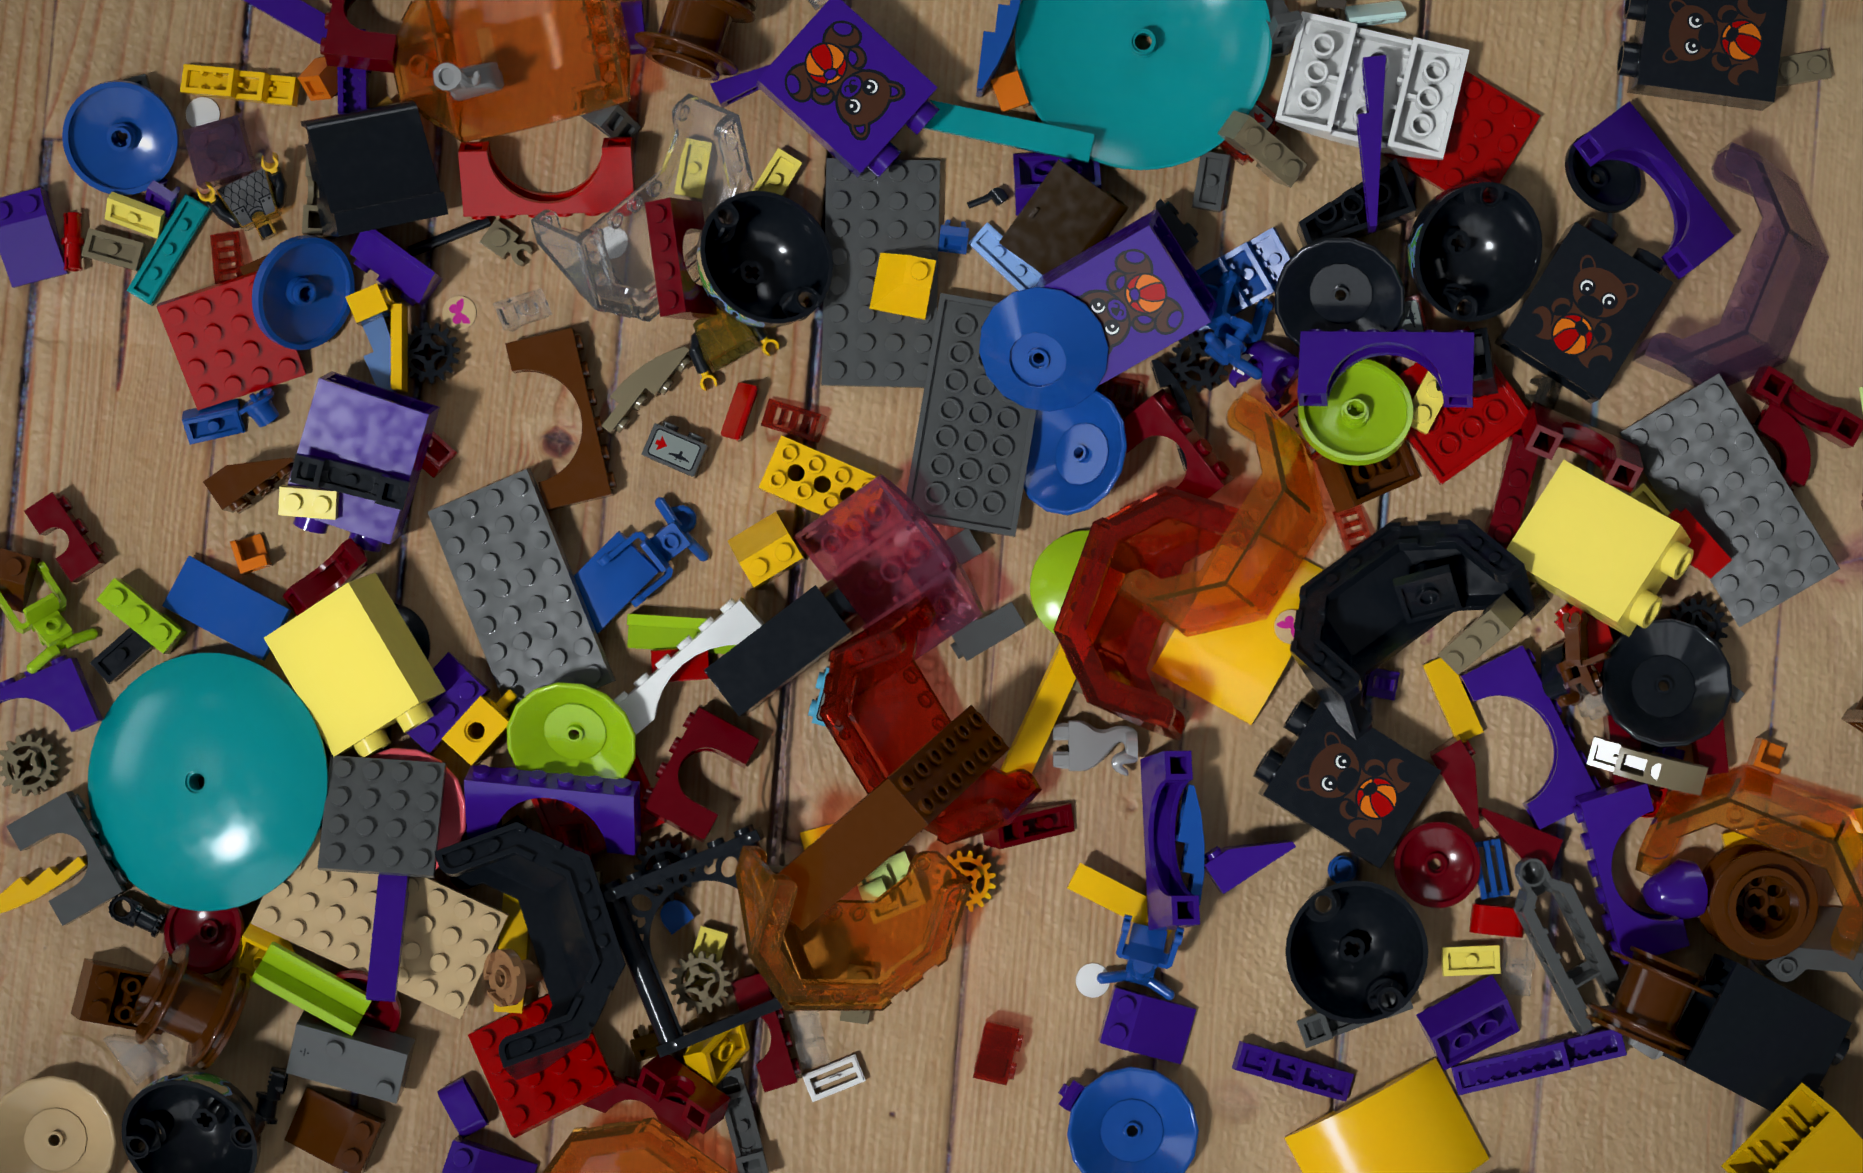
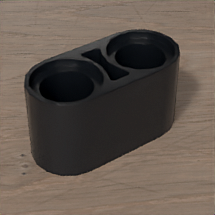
(1551, 679)

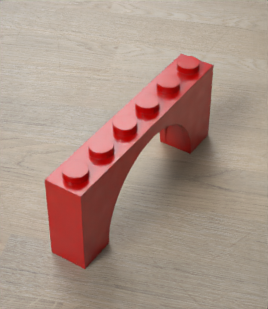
(491, 193)
(1707, 558)

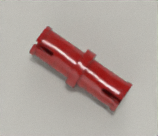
(72, 242)

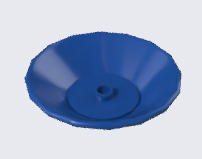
(1057, 328)
(1056, 473)
(1139, 1098)

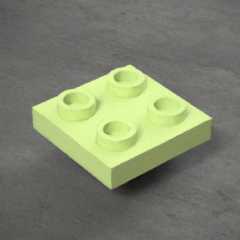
(884, 876)

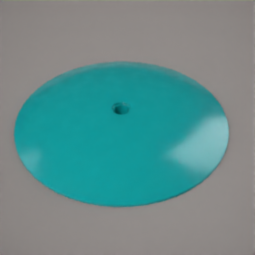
(1150, 103)
(259, 792)

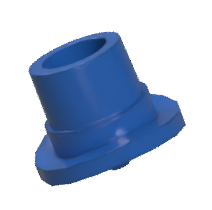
(261, 407)

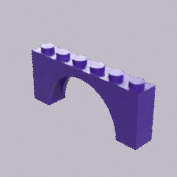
(1696, 224)
(1330, 353)
(1515, 677)
(59, 687)
(1162, 783)
(608, 802)
(1603, 820)

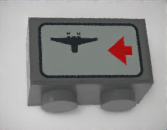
(675, 449)

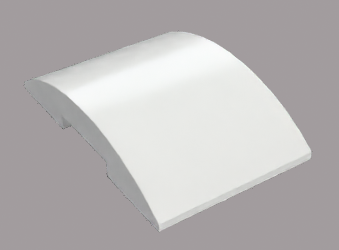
(1327, 88)

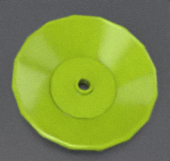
(543, 740)

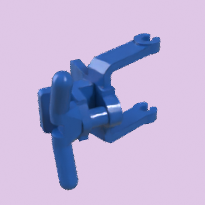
(1230, 332)
(660, 548)
(1143, 956)

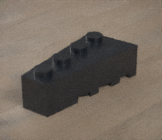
(1347, 214)

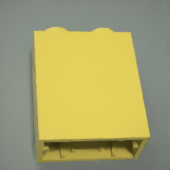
(1600, 549)
(356, 667)

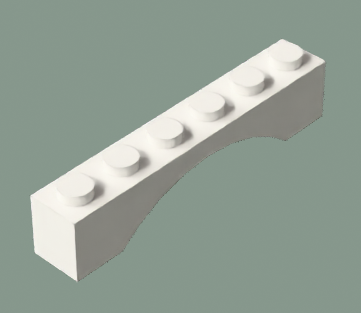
(729, 628)

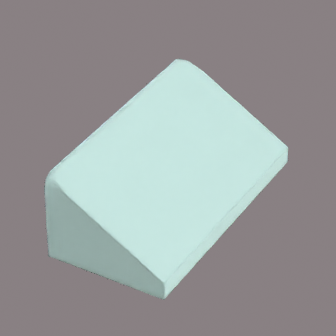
(1375, 13)

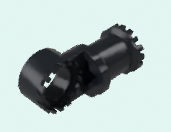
(138, 916)
(268, 1100)

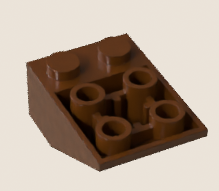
(240, 483)
(108, 994)

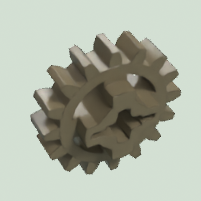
(22, 775)
(705, 994)

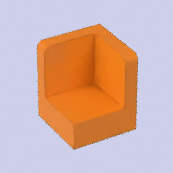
(319, 80)
(1009, 91)
(251, 554)
(1765, 756)

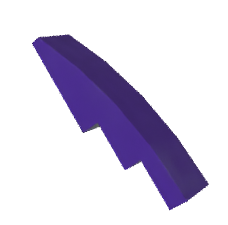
(1292, 1071)

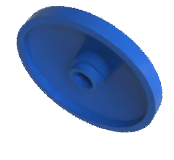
(94, 142)
(302, 292)

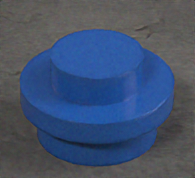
(1341, 869)

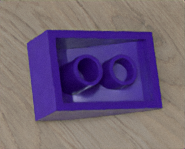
(29, 238)
(1237, 863)
(1146, 1025)
(473, 1157)

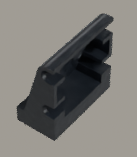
(372, 169)

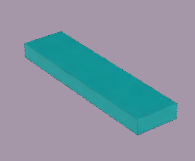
(168, 249)

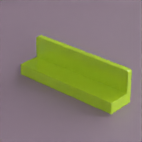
(664, 632)
(311, 988)

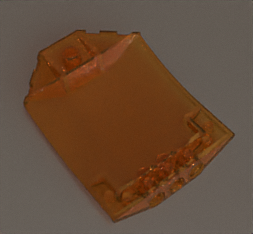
(552, 56)

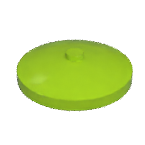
(1364, 416)
(1053, 576)

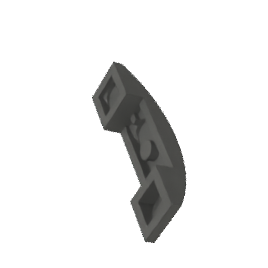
(1319, 1028)
(743, 1124)

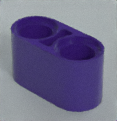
(634, 23)
(463, 1107)

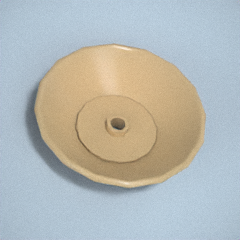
(58, 1108)

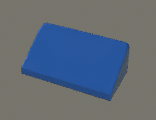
(213, 422)

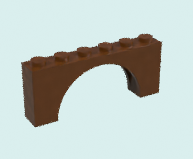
(560, 358)

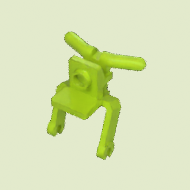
(47, 622)

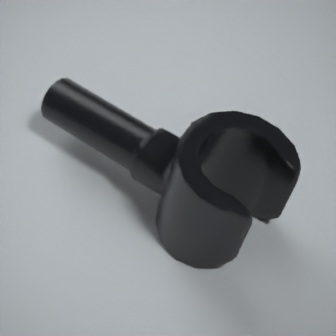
(997, 195)

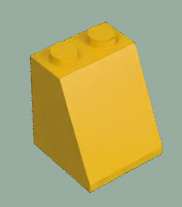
(765, 550)

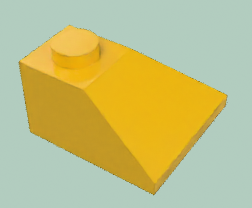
(903, 285)
(253, 948)
(717, 1054)

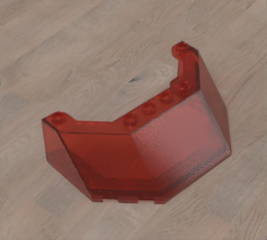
(1113, 638)
(887, 711)

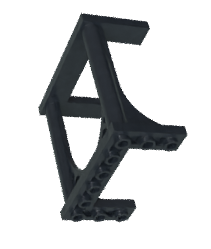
(638, 953)

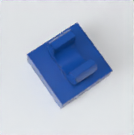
(953, 238)

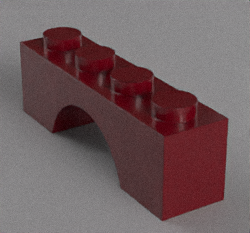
(1820, 417)
(1512, 493)
(777, 1066)
(667, 1110)

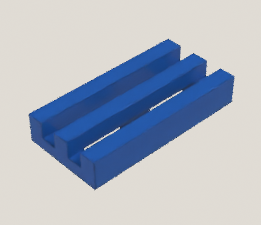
(1501, 869)

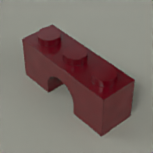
(82, 555)
(669, 1077)

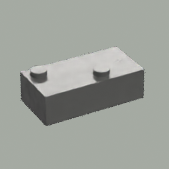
(364, 1063)

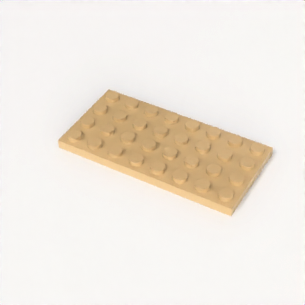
(334, 917)

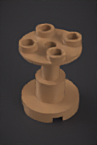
(510, 976)

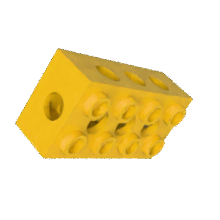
(816, 465)

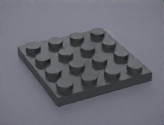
(382, 816)

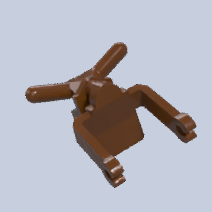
(1578, 656)

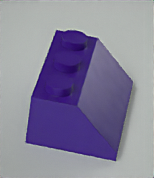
(1032, 169)
(394, 267)
(461, 691)
(1468, 1022)

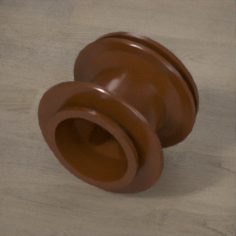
(695, 35)
(1729, 885)
(1650, 1002)
(190, 1006)

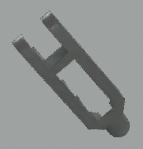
(1535, 880)

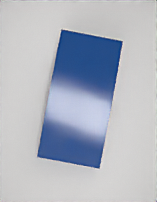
(996, 44)
(1257, 270)
(613, 586)
(225, 607)
(1190, 831)

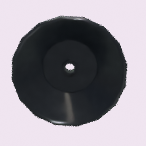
(1313, 275)
(1689, 665)

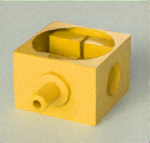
(494, 720)

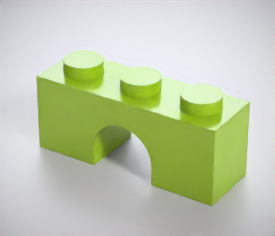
(141, 616)

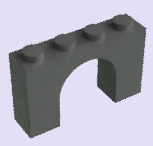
(987, 631)
(102, 879)

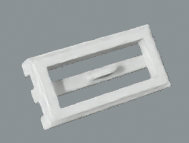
(811, 1086)

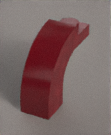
(1790, 442)
(328, 577)

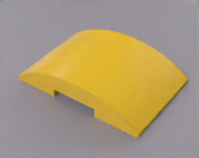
(1234, 664)
(1399, 1128)

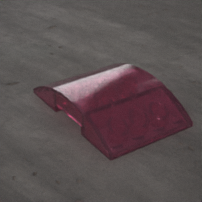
(890, 554)

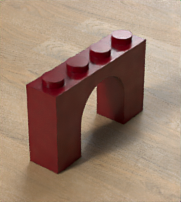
(356, 48)
(676, 291)
(1163, 418)
(1617, 458)
(702, 734)
(1707, 751)

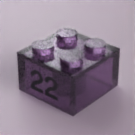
(219, 152)

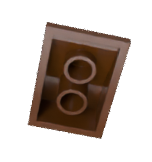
(1358, 484)
(334, 1131)

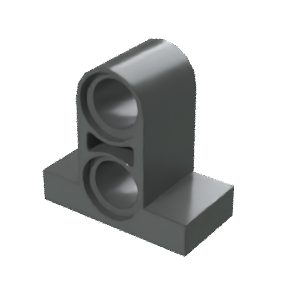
(1282, 27)
(613, 122)

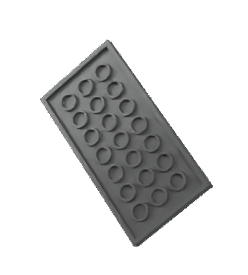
(861, 221)
(968, 435)
(1713, 464)
(519, 588)

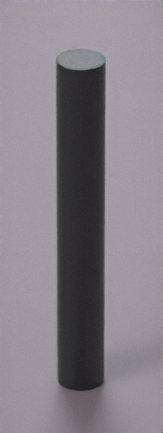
(449, 236)

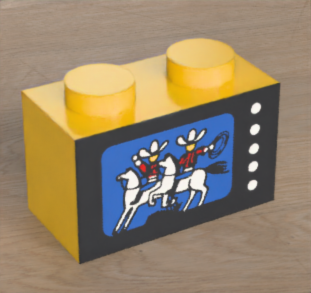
(371, 304)

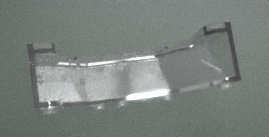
(614, 256)

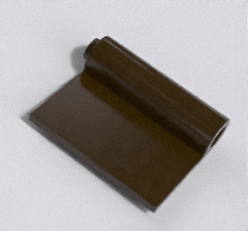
(1062, 219)

